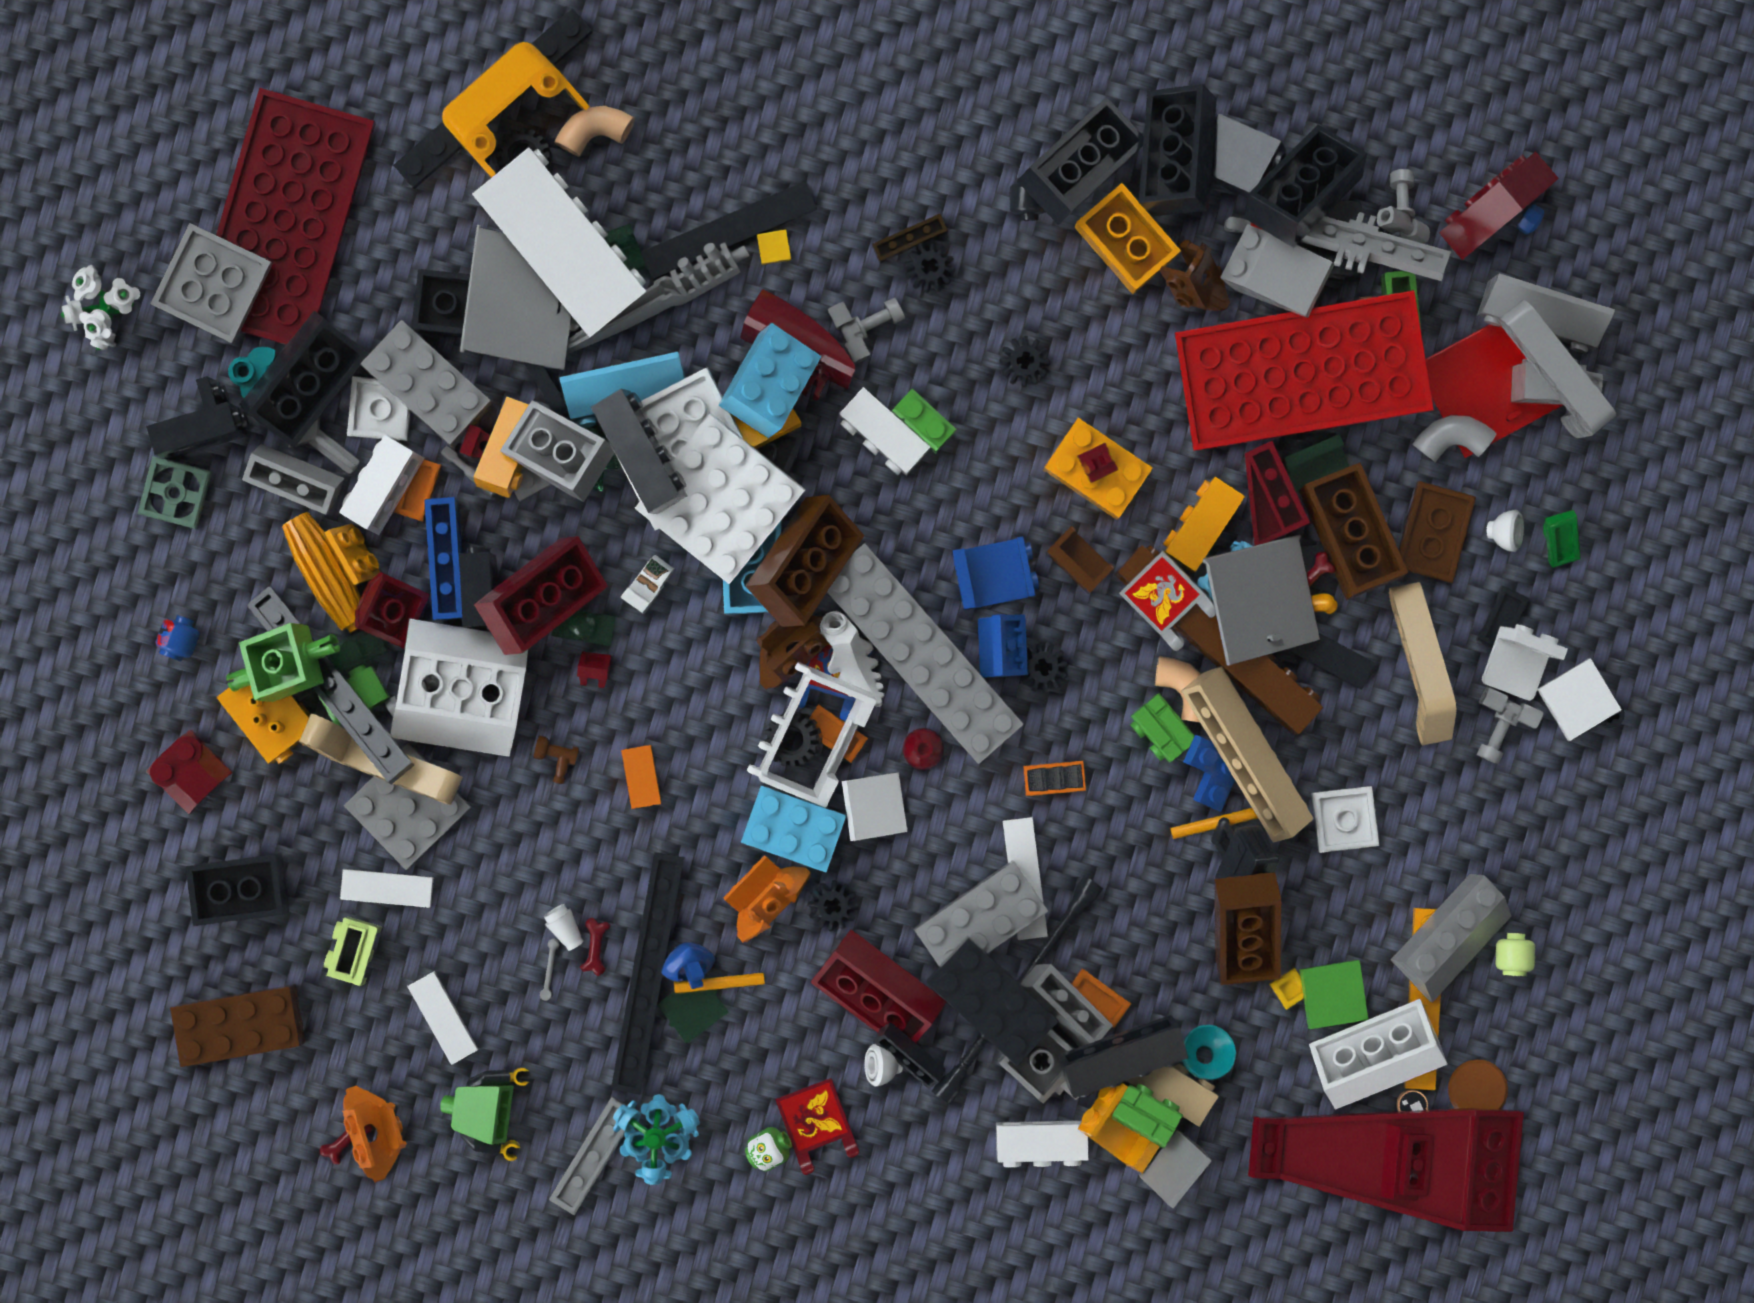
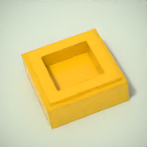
(774, 247)
(1288, 988)

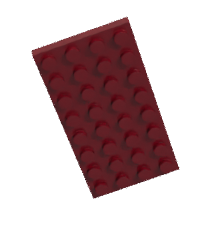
(293, 204)

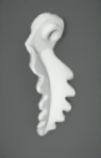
(851, 654)

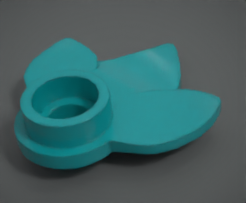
(257, 362)

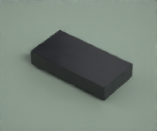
(1504, 612)

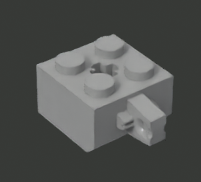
(1531, 387)
(1041, 1080)

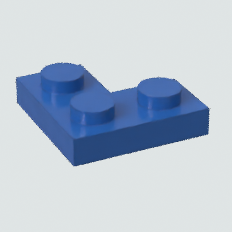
(1217, 778)

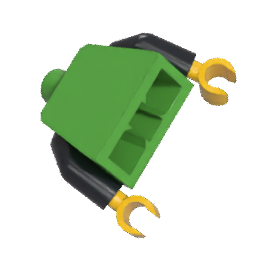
(483, 1111)

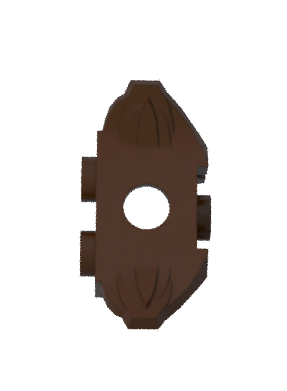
(1188, 286)
(776, 662)

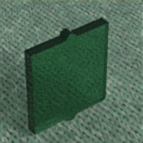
(692, 1012)

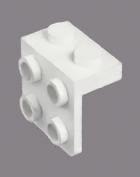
(1520, 660)

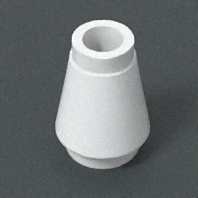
(563, 926)

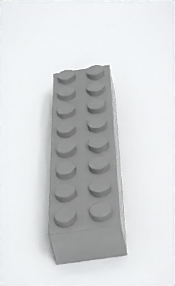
(923, 655)

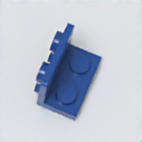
(1002, 646)

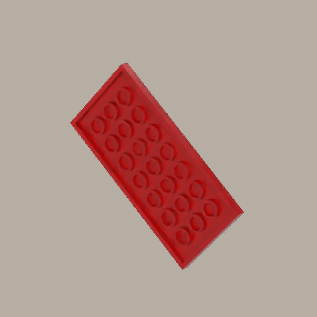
(1303, 372)

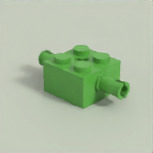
(282, 662)

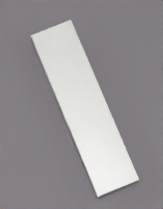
(1022, 849)

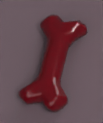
(1320, 567)
(596, 931)
(335, 1149)

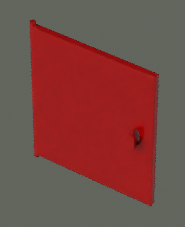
(1477, 382)

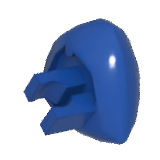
(688, 962)

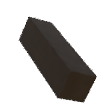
(909, 238)

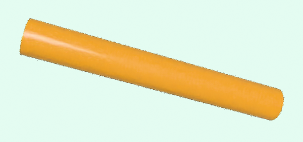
(1211, 823)
(722, 983)

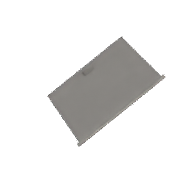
(511, 307)
(1262, 597)

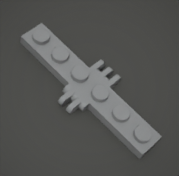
(1365, 243)

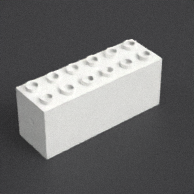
(560, 241)

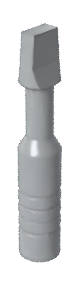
(469, 471)

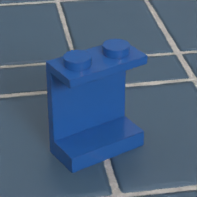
(995, 573)

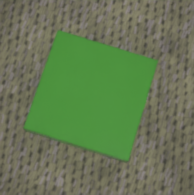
(1333, 994)

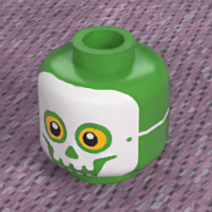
(768, 1149)

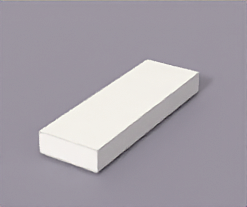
(387, 888)
(443, 1017)

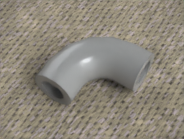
(1454, 431)

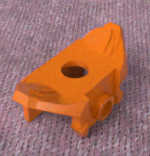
(764, 895)
(367, 1108)

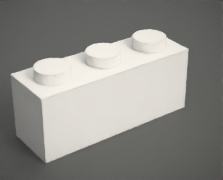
(883, 432)
(381, 485)
(1040, 1143)

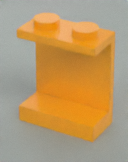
(1114, 1137)

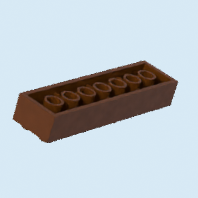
(1259, 677)

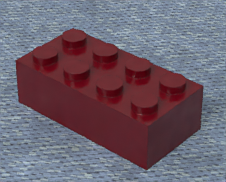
(541, 595)

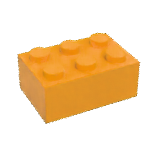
(1127, 238)
(1109, 493)

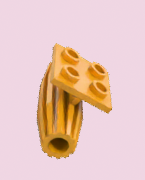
(331, 565)

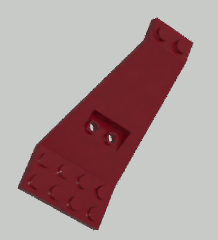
(1458, 1169)

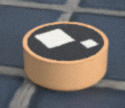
(1411, 1101)

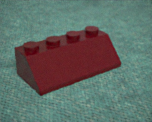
(877, 988)

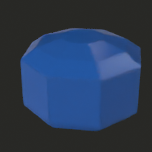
(1531, 219)

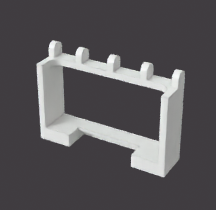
(827, 781)

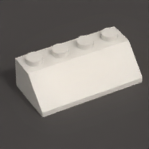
(1377, 1054)

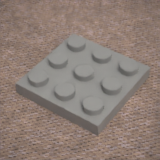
(211, 283)
(402, 818)

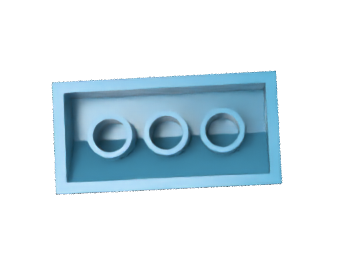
(640, 376)

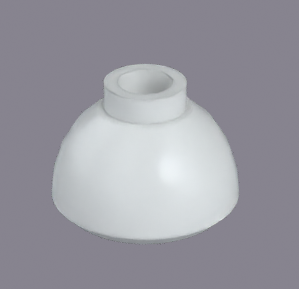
(1507, 530)
(880, 1066)

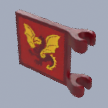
(815, 1119)

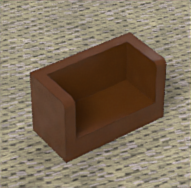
(1079, 560)

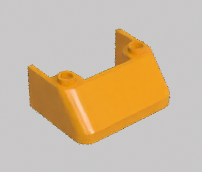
(495, 90)

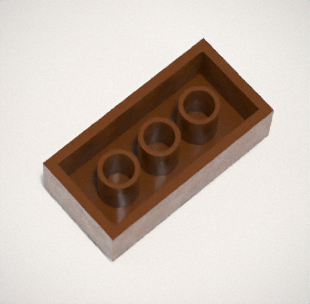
(1353, 531)
(805, 561)
(1248, 928)
(237, 1025)

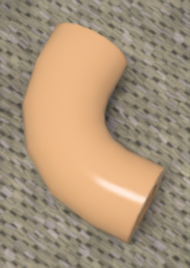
(592, 123)
(1177, 675)

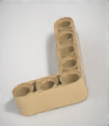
(1432, 684)
(340, 747)

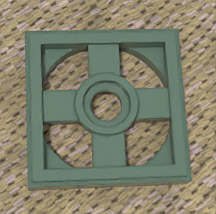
(198, 498)

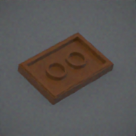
(1435, 531)

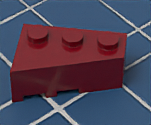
(1272, 495)

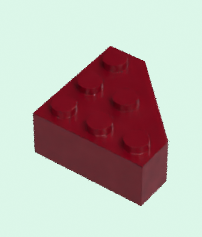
(1497, 203)

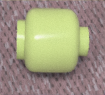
(1515, 955)

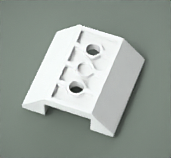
(457, 712)

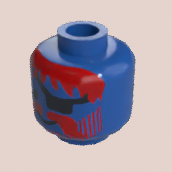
(177, 638)

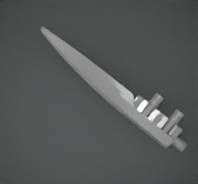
(670, 291)

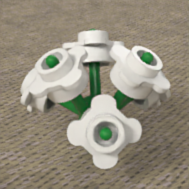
(98, 322)

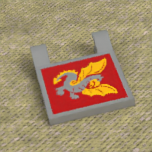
(1164, 595)

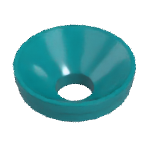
(1220, 1046)

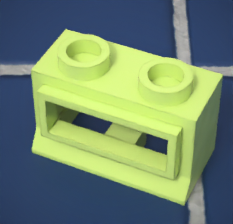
(364, 951)

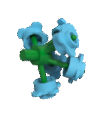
(639, 1143)

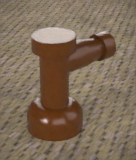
(565, 756)

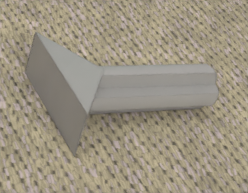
(329, 448)

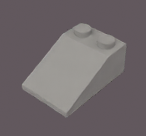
(1276, 272)
(558, 450)
(1175, 1168)

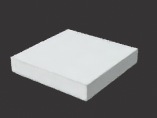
(376, 411)
(1579, 699)
(874, 806)
(1345, 819)

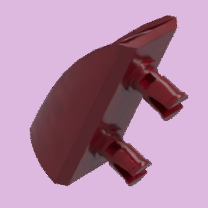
(834, 361)

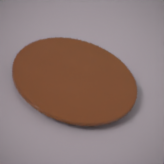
(1477, 1086)

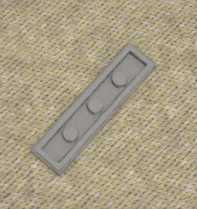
(589, 1160)

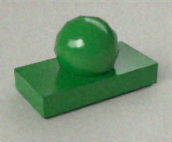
(1562, 538)

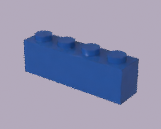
(444, 547)

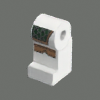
(648, 584)

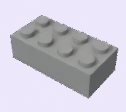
(427, 384)
(985, 913)

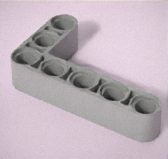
(1585, 403)

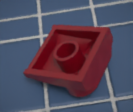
(388, 607)
(188, 771)

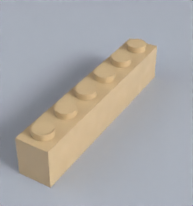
(1247, 754)

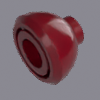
(923, 748)

